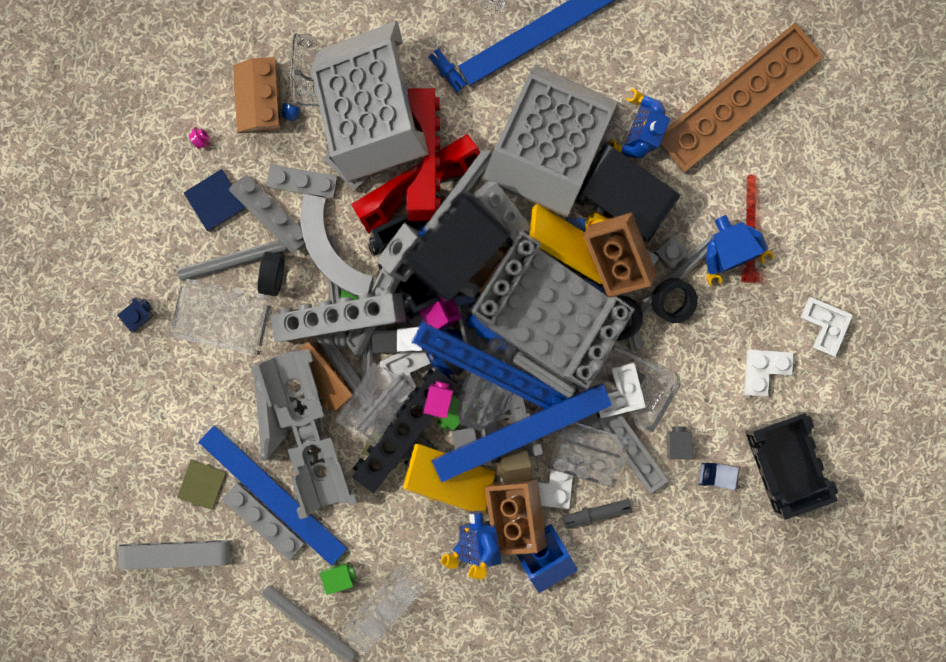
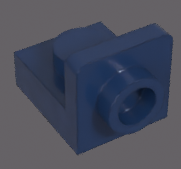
(136, 314)

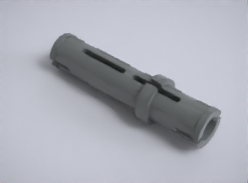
(598, 513)

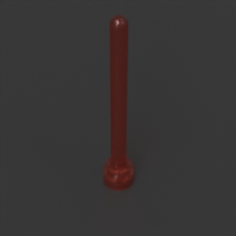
(750, 273)

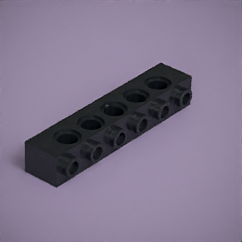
(373, 478)

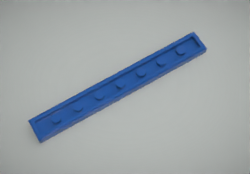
(528, 38)
(486, 366)
(521, 432)
(272, 494)

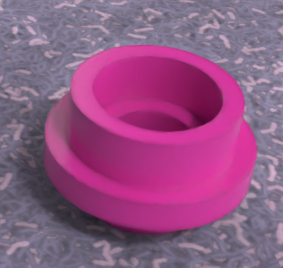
(199, 138)

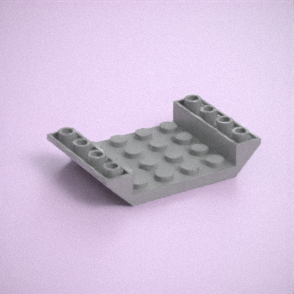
(366, 104)
(550, 140)
(551, 313)

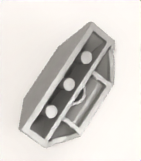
(270, 432)

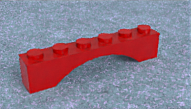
(422, 192)
(384, 201)

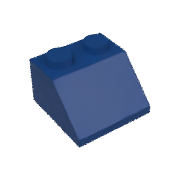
(549, 564)

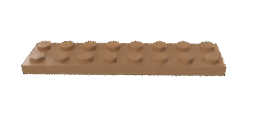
(740, 97)

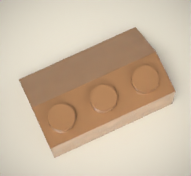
(257, 95)
(329, 382)

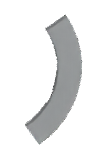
(323, 254)

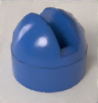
(290, 112)

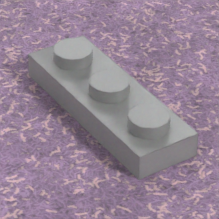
(302, 181)

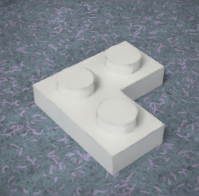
(832, 323)
(406, 363)
(760, 365)
(628, 393)
(557, 491)

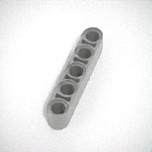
(174, 554)

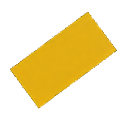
(562, 241)
(462, 491)

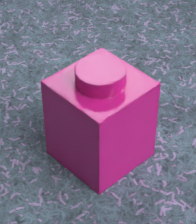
(441, 314)
(438, 399)

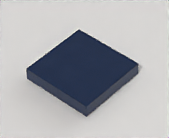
(213, 200)

